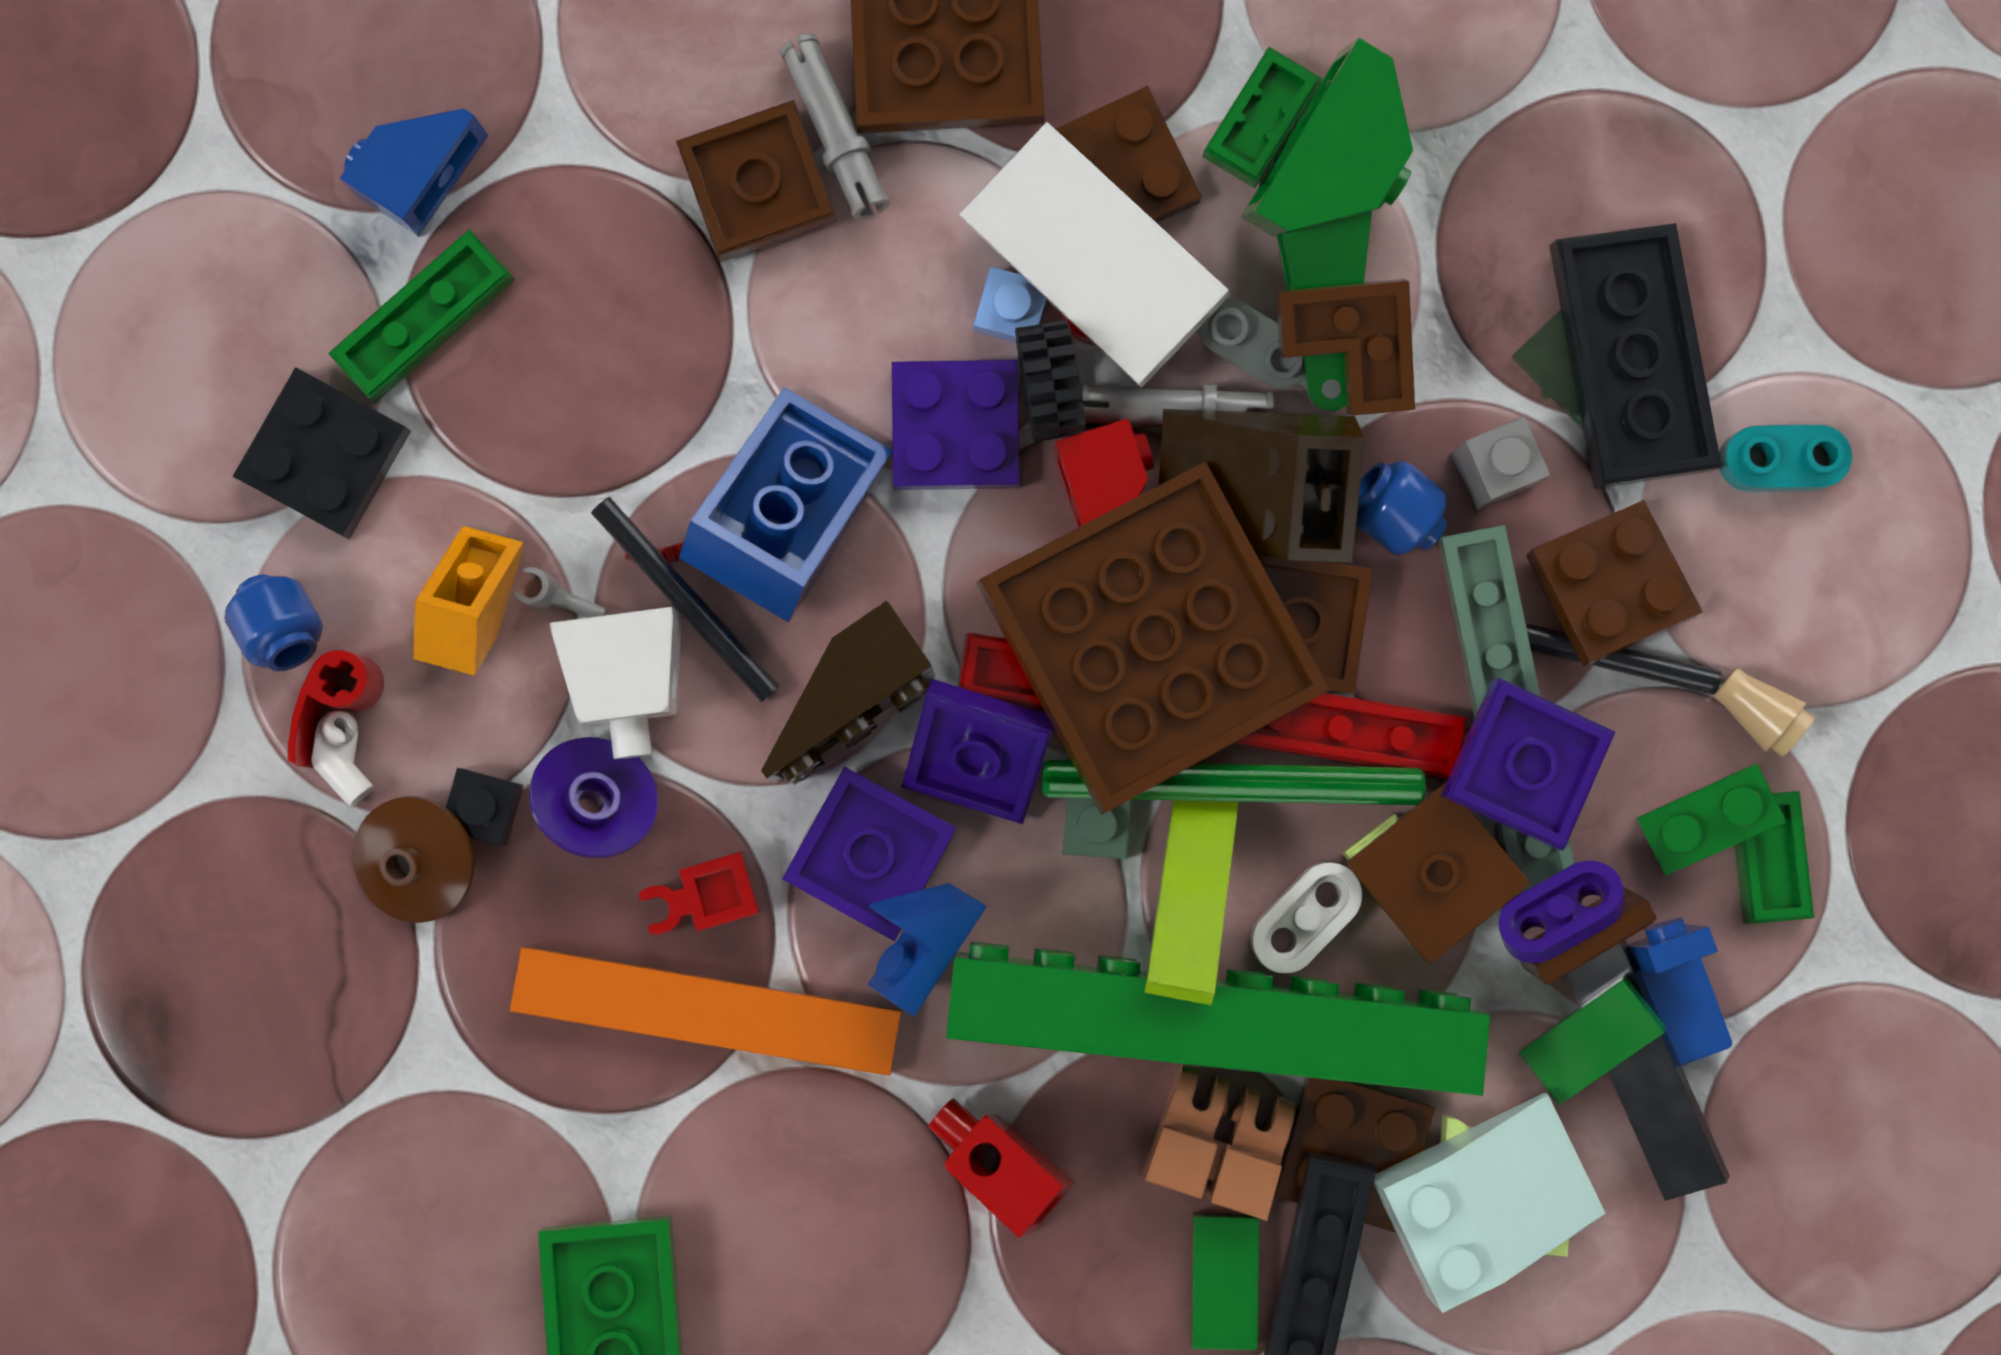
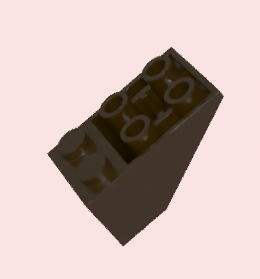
(1281, 473)
(856, 680)

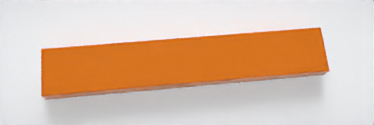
(705, 1010)

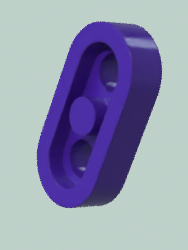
(1558, 910)

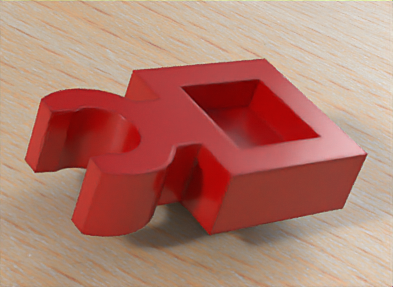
(711, 893)

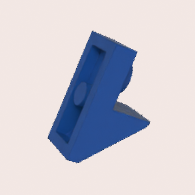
(934, 930)

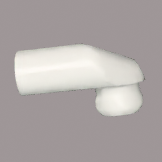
(335, 755)

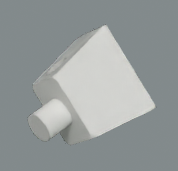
(622, 672)

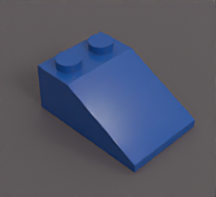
(783, 504)

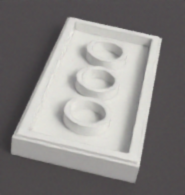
(1095, 254)

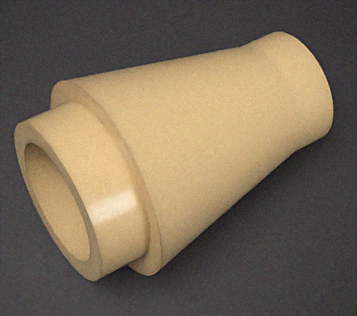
(1765, 712)

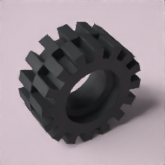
(1050, 380)

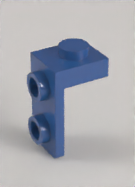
(1681, 988)

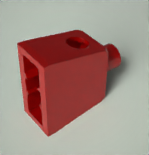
(1024, 1184)

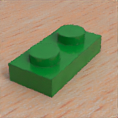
(1711, 819)

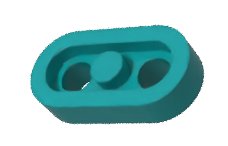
(1788, 458)

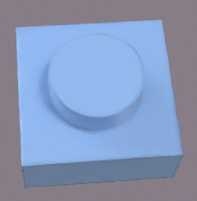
(1008, 304)

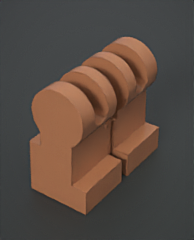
(1239, 1171)

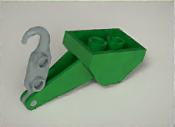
(1319, 204)

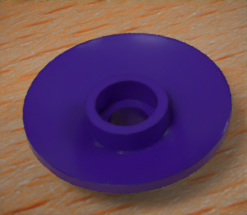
(587, 771)

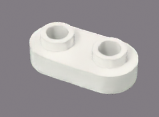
(1305, 918)

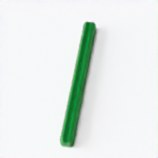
(1262, 784)

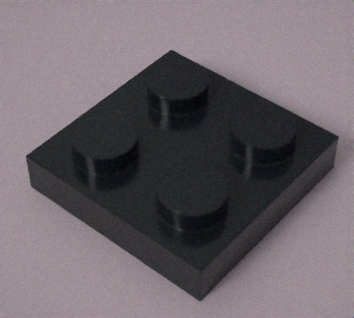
(322, 453)

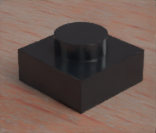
(484, 805)

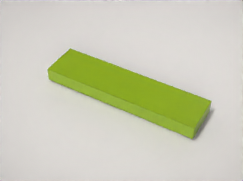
(1192, 901)

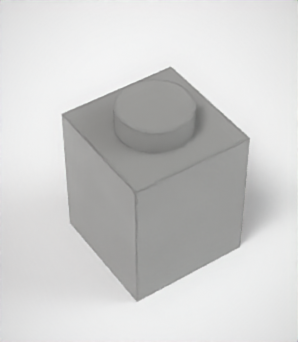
(1499, 463)

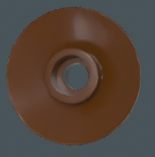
(437, 855)

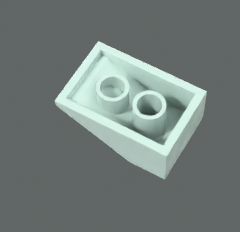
(1488, 1201)

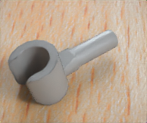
(553, 595)

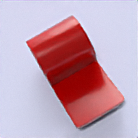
(323, 689)

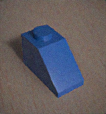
(413, 164)

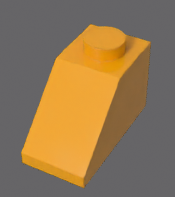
(465, 600)

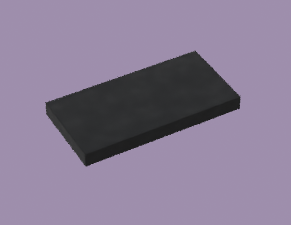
(1635, 355)

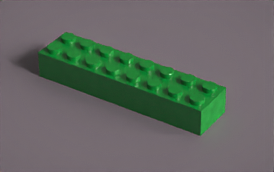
(1246, 1028)

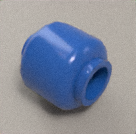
(1401, 507)
(273, 622)

